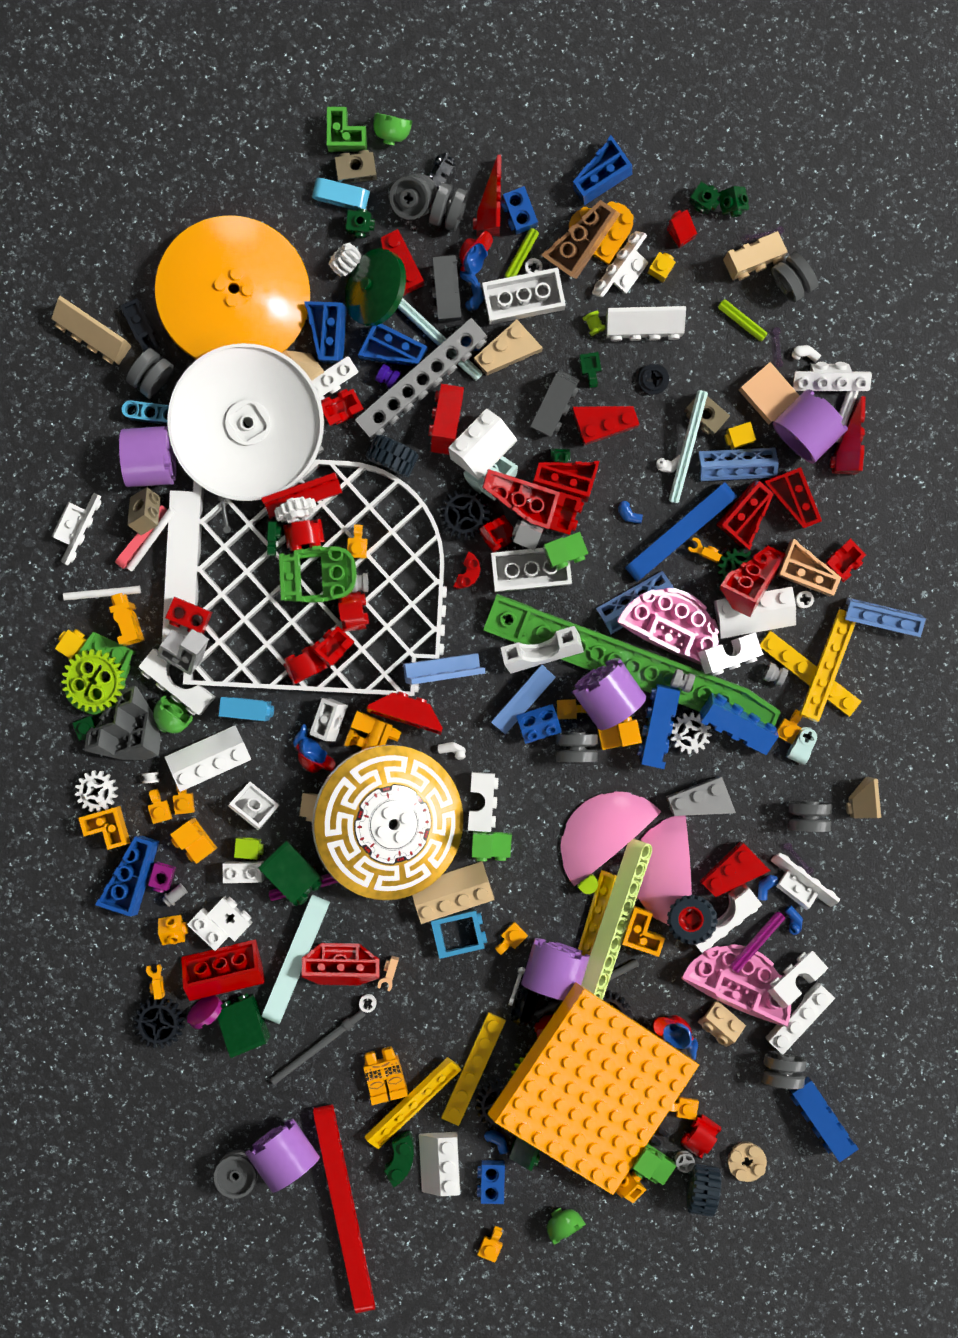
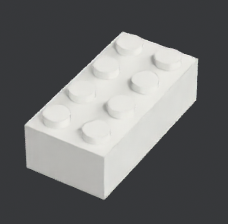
(523, 296)
(526, 571)

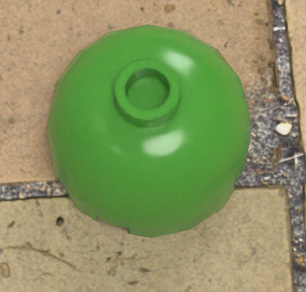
(391, 128)
(171, 716)
(563, 1224)

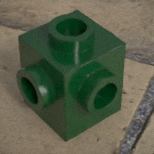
(705, 198)
(734, 201)
(353, 224)

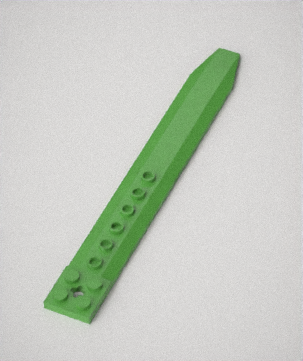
(648, 669)

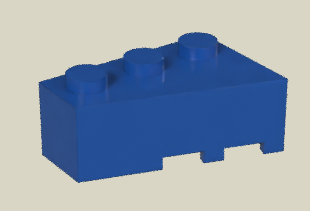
(603, 172)
(328, 329)
(391, 346)

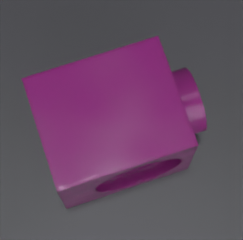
(167, 870)

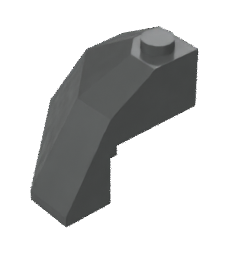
(126, 729)

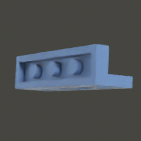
(738, 467)
(884, 617)
(611, 619)
(442, 668)
(523, 699)

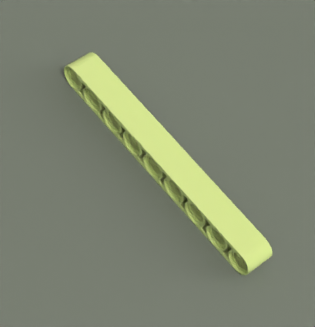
(616, 917)

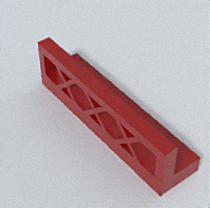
(318, 489)

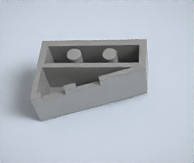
(702, 799)

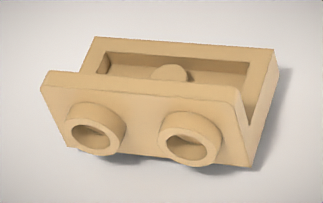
(722, 1024)

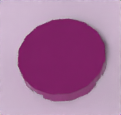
(204, 1012)

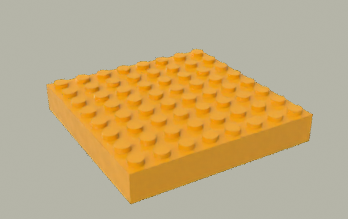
(593, 1089)

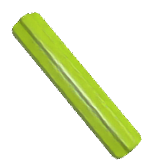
(522, 253)
(742, 320)

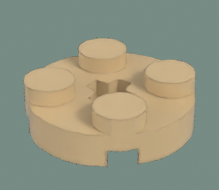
(756, 1167)

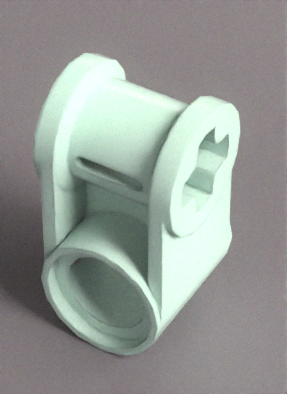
(801, 748)

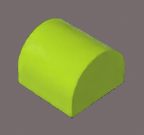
(588, 885)

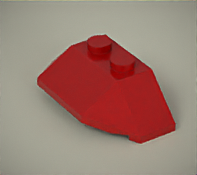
(407, 711)
(340, 964)

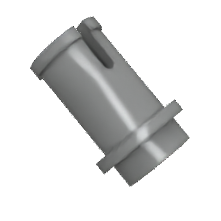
(174, 895)

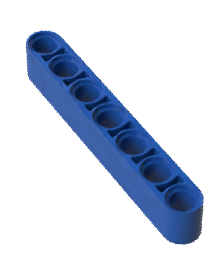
(681, 532)

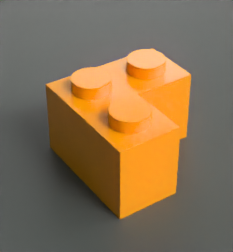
(622, 734)
(110, 823)
(194, 840)
(638, 935)

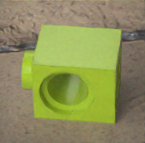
(248, 848)

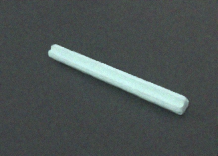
(436, 337)
(688, 446)

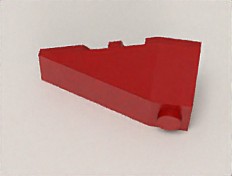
(489, 209)
(849, 452)
(526, 499)
(749, 582)

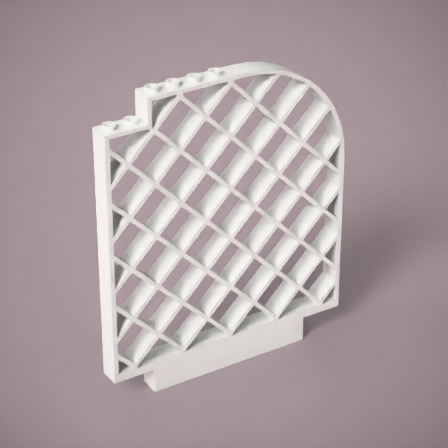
(184, 569)

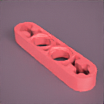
(132, 548)

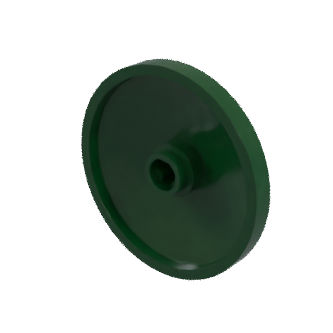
(375, 287)

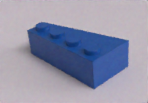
(738, 723)
(659, 726)
(130, 878)
(824, 1121)

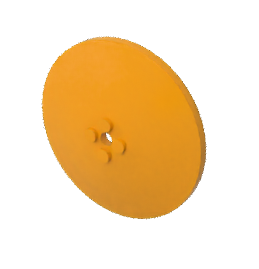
(222, 252)

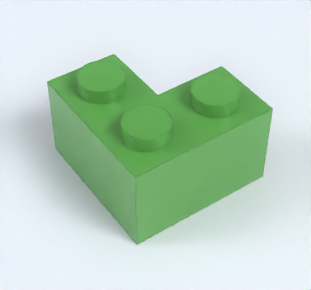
(340, 135)
(565, 550)
(491, 845)
(653, 1165)

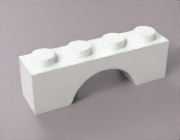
(524, 656)
(195, 698)
(741, 904)
(812, 1005)

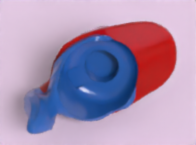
(472, 256)
(311, 754)
(677, 1033)

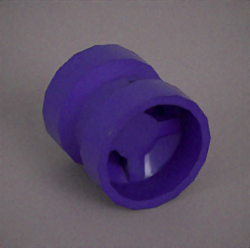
(388, 376)

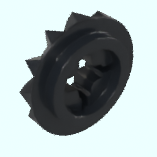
(658, 371)

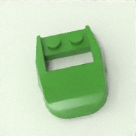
(337, 574)
(123, 655)

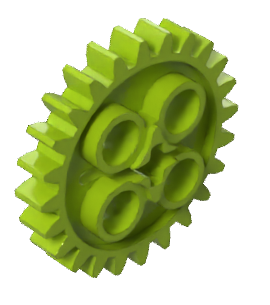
(78, 671)

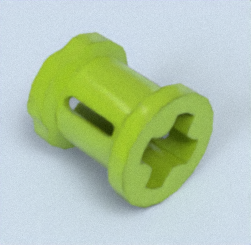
(594, 322)

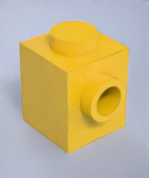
(661, 266)
(740, 435)
(70, 643)

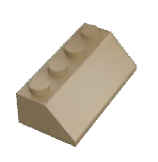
(90, 331)
(454, 893)

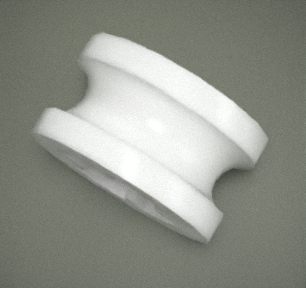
(530, 262)
(801, 604)
(150, 777)
(373, 1003)

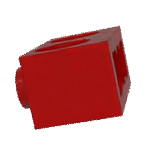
(190, 611)

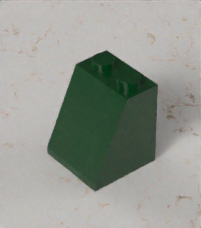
(291, 874)
(242, 1025)

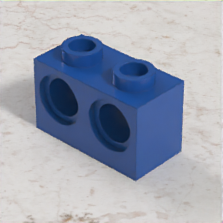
(523, 209)
(539, 723)
(495, 1182)

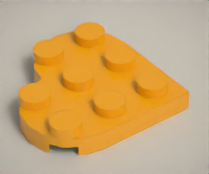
(617, 234)

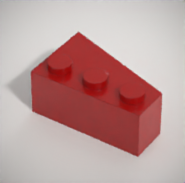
(396, 244)
(446, 417)
(603, 421)
(568, 478)
(795, 496)
(745, 515)
(734, 870)

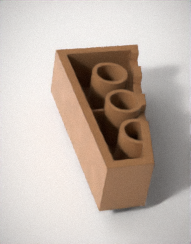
(582, 239)

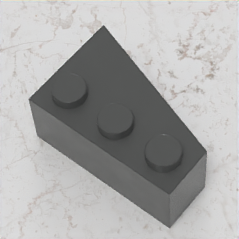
(446, 289)
(555, 403)

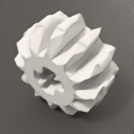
(345, 259)

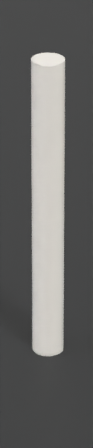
(151, 538)
(101, 593)

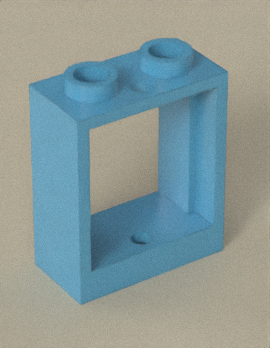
(246, 708)
(481, 936)

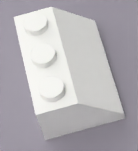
(482, 444)
(439, 1163)

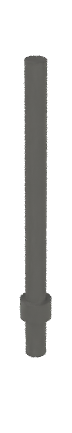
(554, 1005)
(347, 1024)

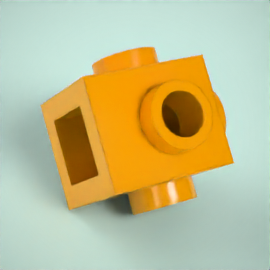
(172, 930)
(631, 1187)

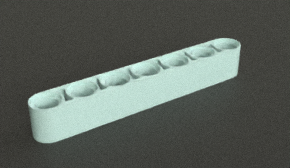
(292, 965)

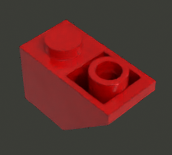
(681, 228)

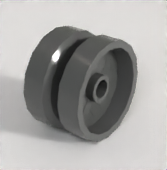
(413, 196)
(450, 207)
(795, 277)
(149, 373)
(576, 747)
(809, 819)
(784, 1070)
(226, 1175)

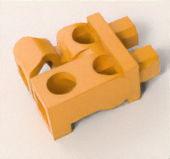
(377, 731)

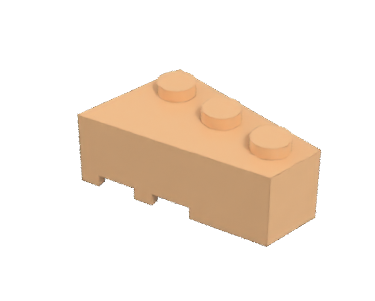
(806, 570)

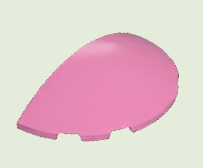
(671, 622)
(601, 830)
(668, 868)
(739, 990)

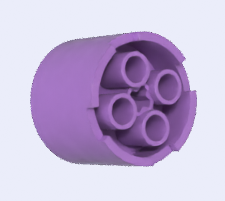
(810, 426)
(146, 457)
(609, 694)
(554, 968)
(282, 1155)

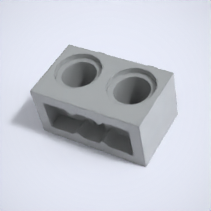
(527, 534)

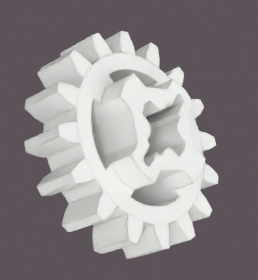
(295, 509)
(694, 745)
(100, 797)

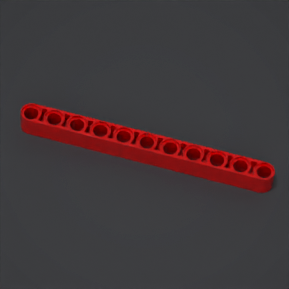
(344, 1208)

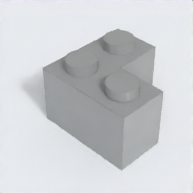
(182, 651)

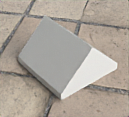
(253, 805)

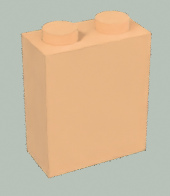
(769, 393)

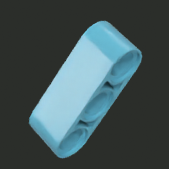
(340, 194)
(141, 412)

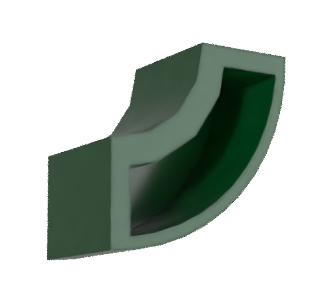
(402, 1159)

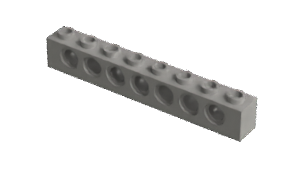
(469, 329)

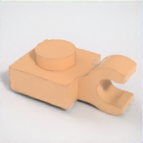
(390, 967)

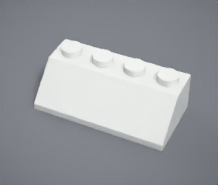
(645, 322)
(774, 611)
(207, 758)

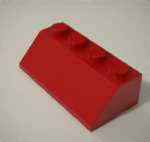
(222, 970)

